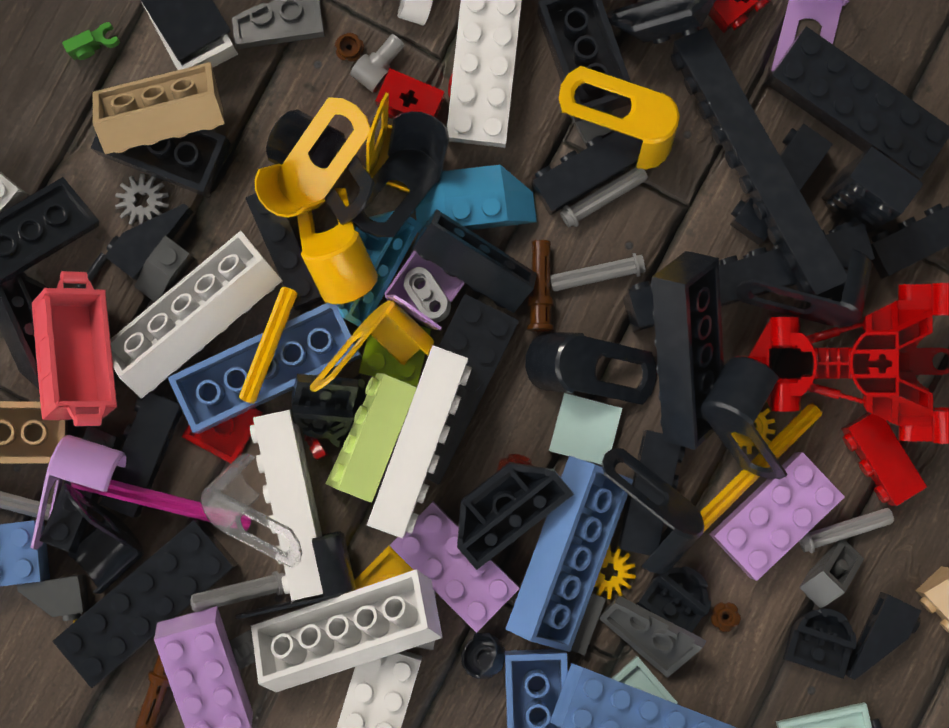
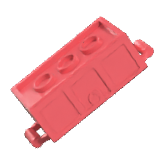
(74, 352)

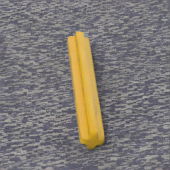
(268, 345)

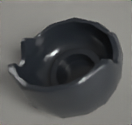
(483, 656)

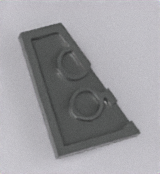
(278, 23)
(652, 636)

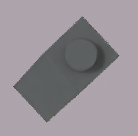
(163, 269)
(832, 574)
(59, 596)

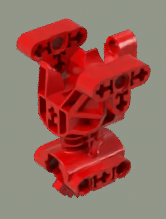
(879, 362)

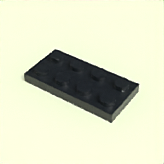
(41, 227)

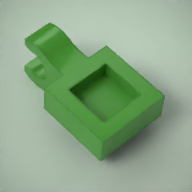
(84, 44)

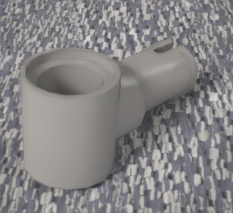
(373, 69)

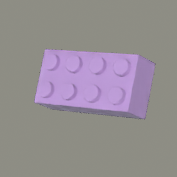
(776, 516)
(434, 552)
(203, 671)

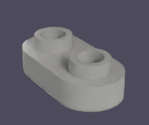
(429, 295)

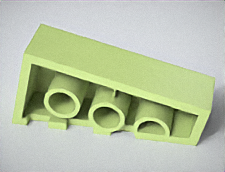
(372, 437)

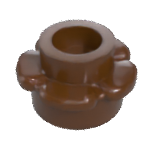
(342, 43)
(733, 616)

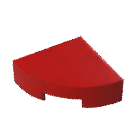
(316, 447)

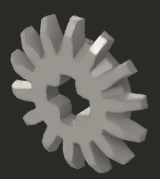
(143, 188)

